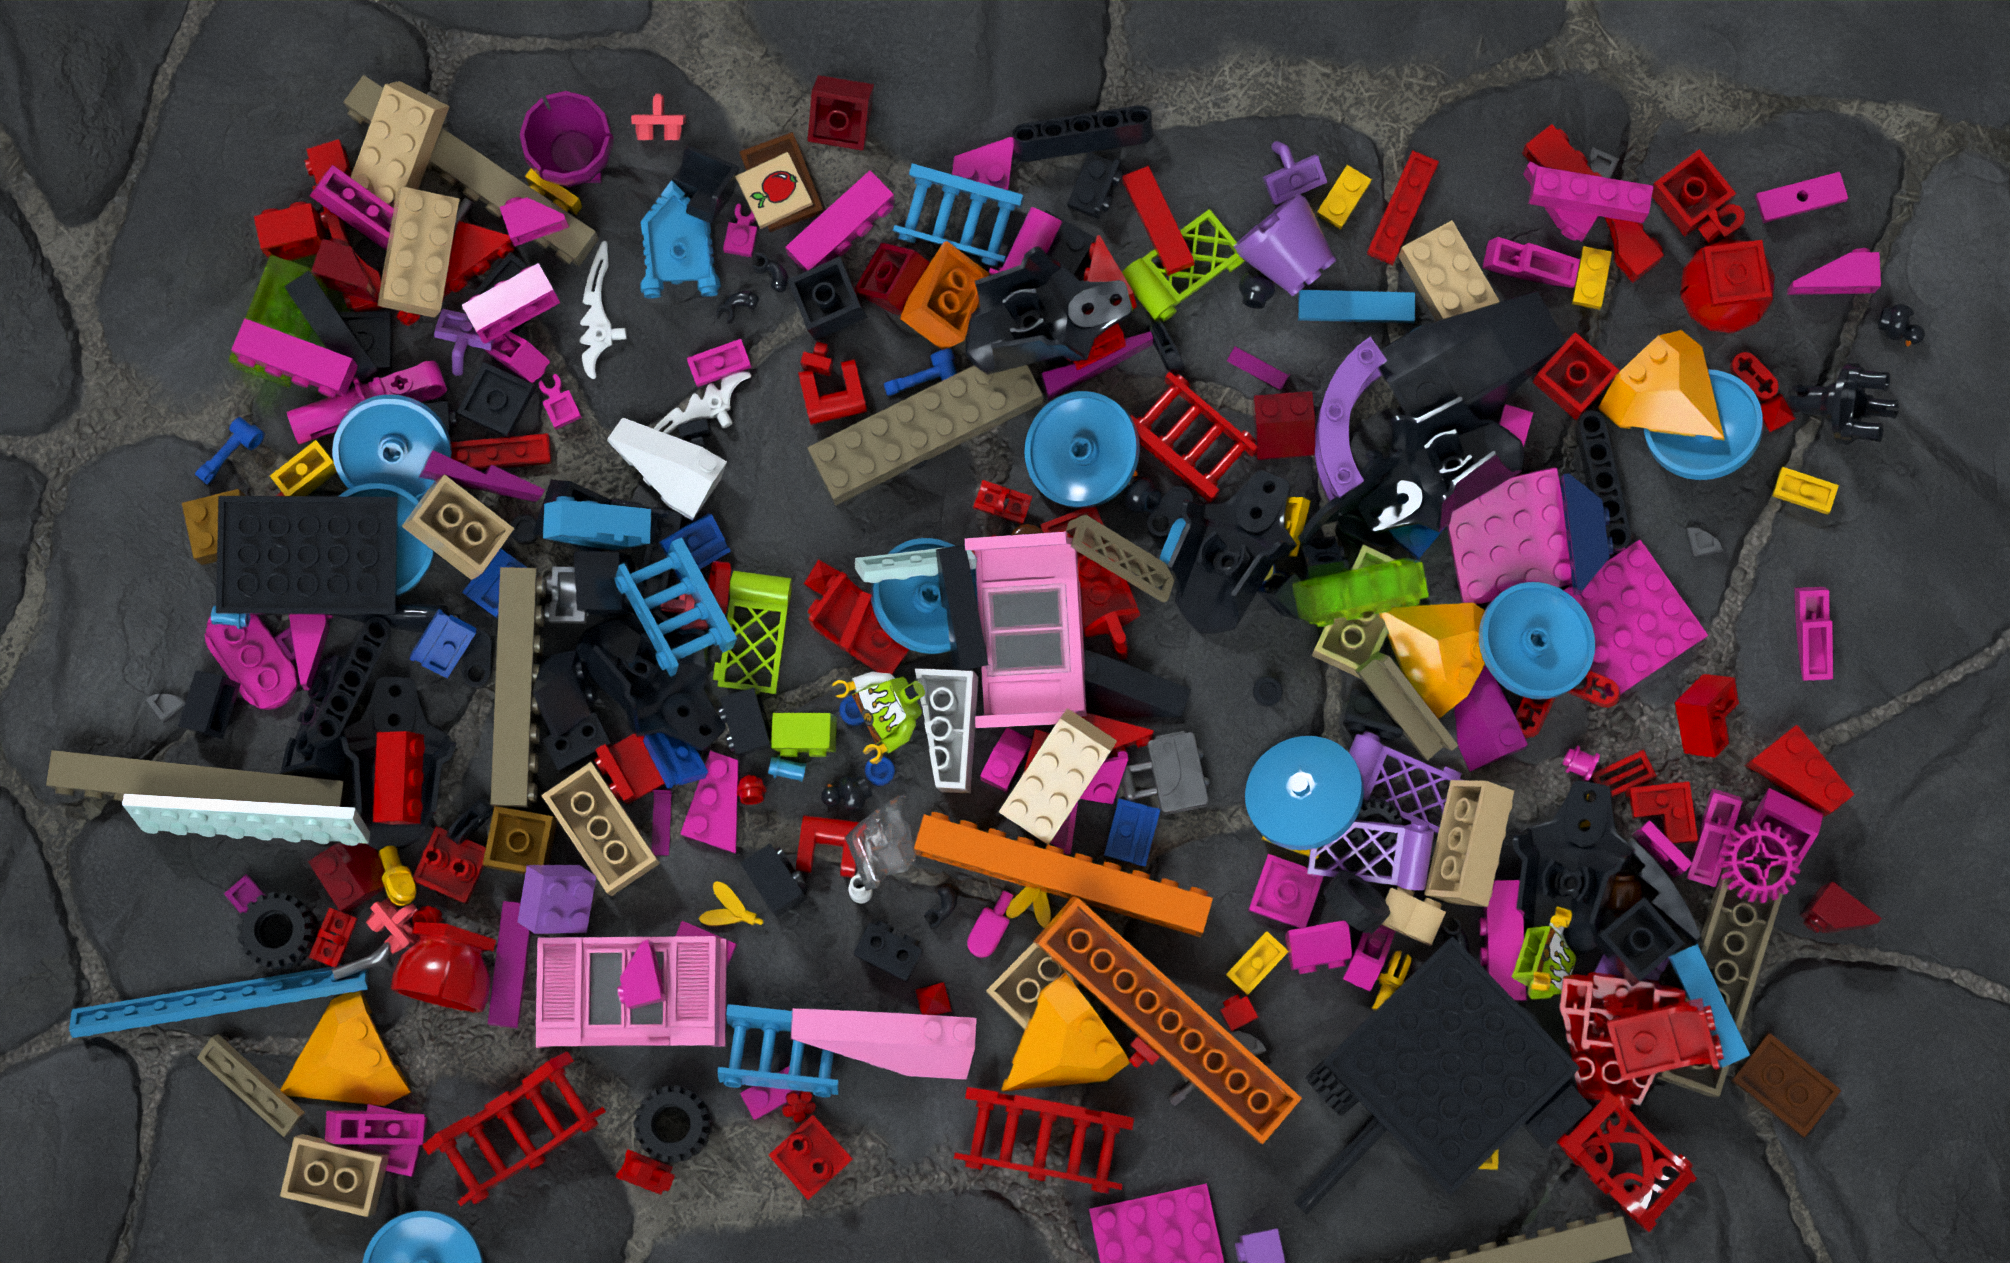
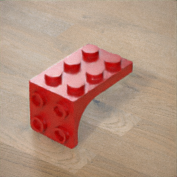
(873, 645)
(1665, 1039)

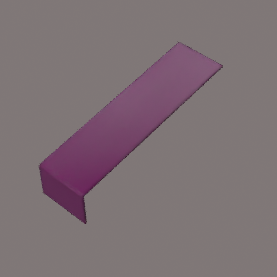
(1257, 368)
(661, 822)

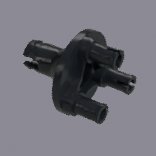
(1847, 403)

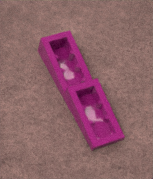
(1065, 378)
(493, 481)
(509, 969)

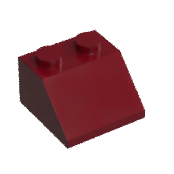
(840, 112)
(342, 271)
(891, 277)
(1284, 425)
(349, 874)
(1836, 911)

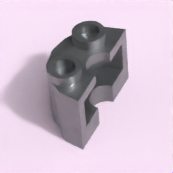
(563, 604)

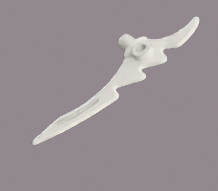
(600, 333)
(713, 405)

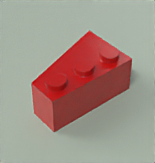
(1802, 771)

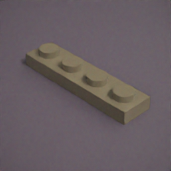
(250, 1085)

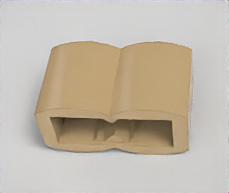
(1413, 917)

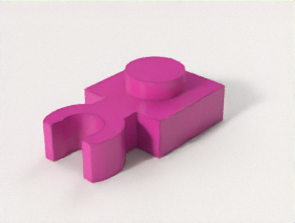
(741, 236)
(560, 405)

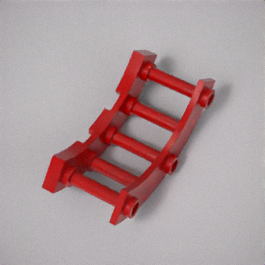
(502, 1108)
(1048, 1113)

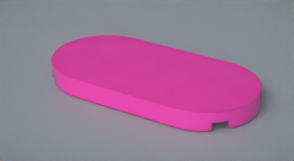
(255, 661)

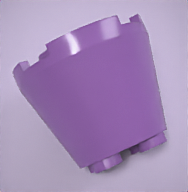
(1288, 246)

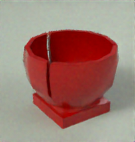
(1728, 285)
(445, 968)

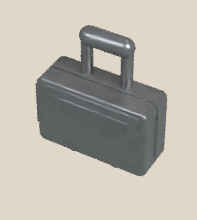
(1175, 774)

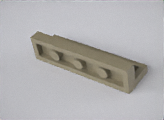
(1122, 552)
(1405, 705)

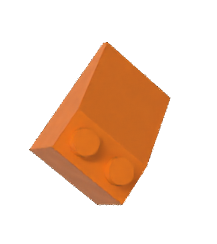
(944, 298)

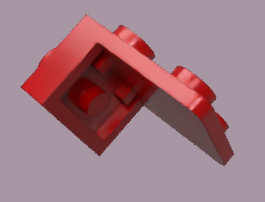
(629, 768)

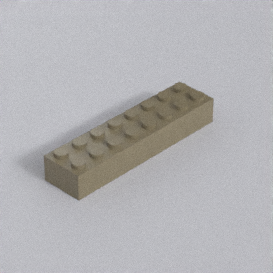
(921, 428)
(516, 675)
(1733, 949)

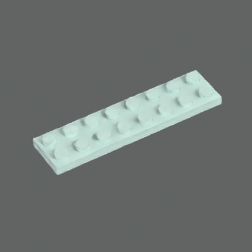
(247, 819)

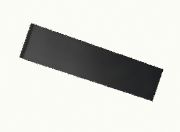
(660, 529)
(961, 606)

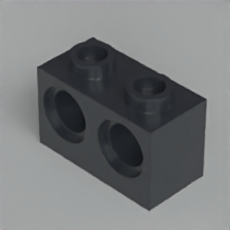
(1322, 557)
(1280, 594)

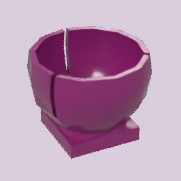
(568, 141)

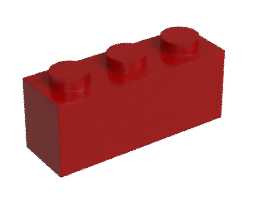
(398, 777)

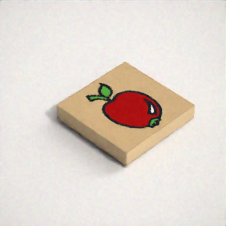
(774, 190)

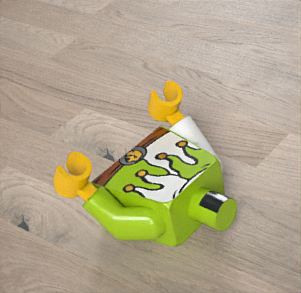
(887, 708)
(1545, 957)

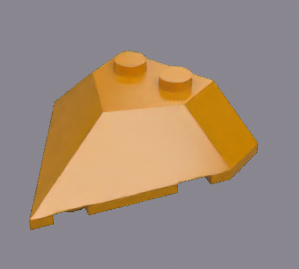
(1665, 390)
(1437, 650)
(1064, 1043)
(346, 1059)

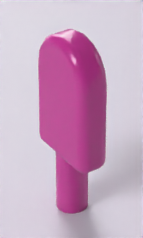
(989, 928)

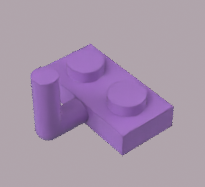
(1294, 176)
(459, 329)

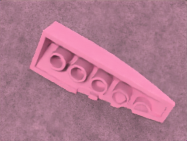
(893, 1041)

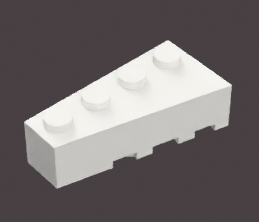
(950, 725)

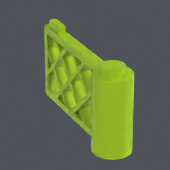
(1157, 292)
(760, 593)

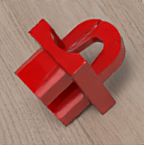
(1714, 230)
(992, 499)
(340, 924)
(646, 1172)

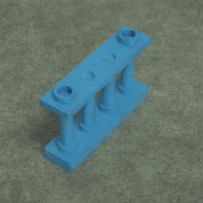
(952, 186)
(692, 583)
(771, 1022)

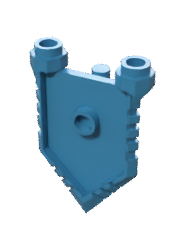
(676, 246)

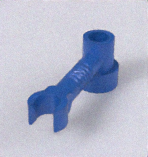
(942, 367)
(244, 434)

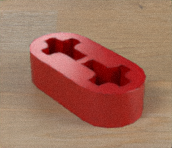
(1759, 372)
(719, 583)

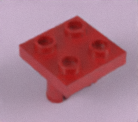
(450, 867)
(810, 1157)

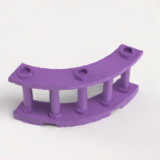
(1332, 446)

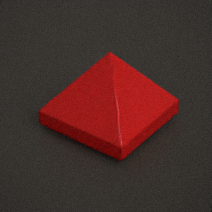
(1776, 413)
(820, 576)
(933, 999)

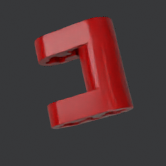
(836, 404)
(827, 832)

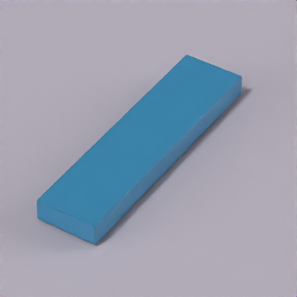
(1356, 306)
(1699, 983)

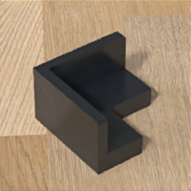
(708, 181)

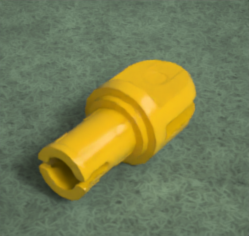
(397, 878)
(1388, 982)

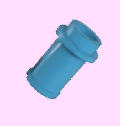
(237, 620)
(786, 769)

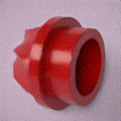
(751, 790)
(428, 914)

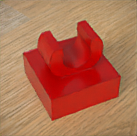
(818, 360)
(1143, 1053)

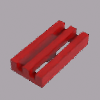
(855, 622)
(1645, 765)

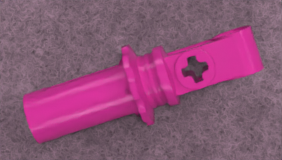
(1037, 230)
(324, 416)

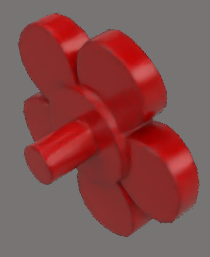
(798, 1105)

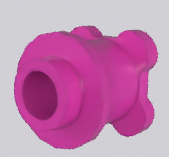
(1580, 763)

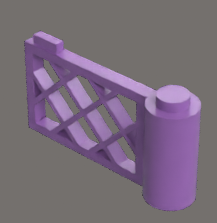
(1370, 756)
(1410, 856)

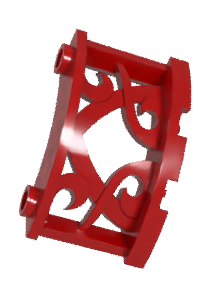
(1636, 1201)

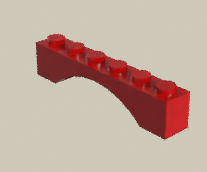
(319, 162)
(1633, 248)

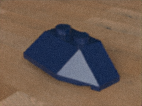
(1585, 531)

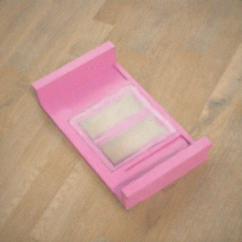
(1029, 629)
(582, 1004)

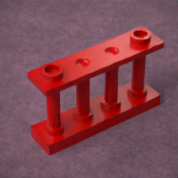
(1185, 465)

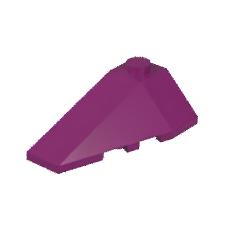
(1486, 724)

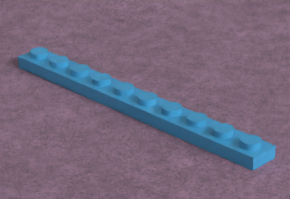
(213, 1000)

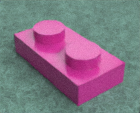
(719, 362)
(765, 1099)

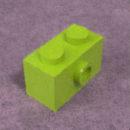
(804, 733)

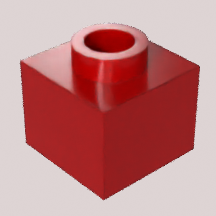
(1237, 1012)

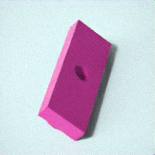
(1816, 192)

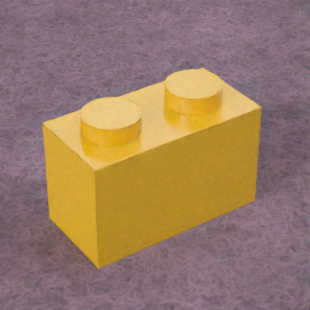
(305, 471)

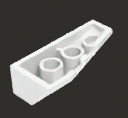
(675, 468)

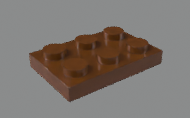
(773, 148)
(1786, 1085)

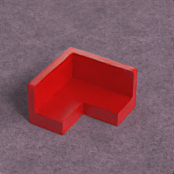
(1703, 713)
(1670, 801)

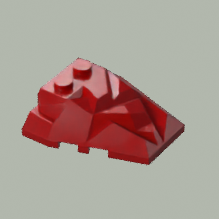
(1586, 1007)

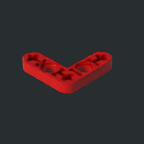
(1596, 698)

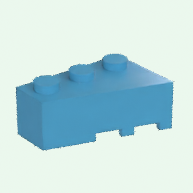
(596, 524)

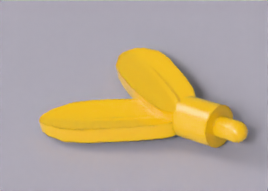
(1025, 899)
(733, 914)

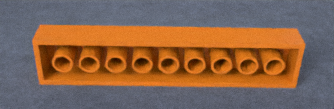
(1063, 875)
(1167, 1019)

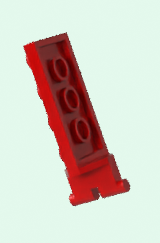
(1104, 595)

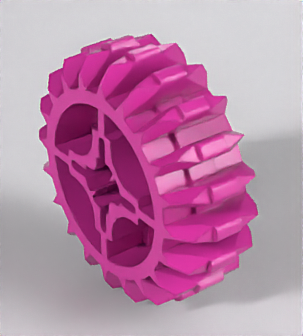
(1759, 876)

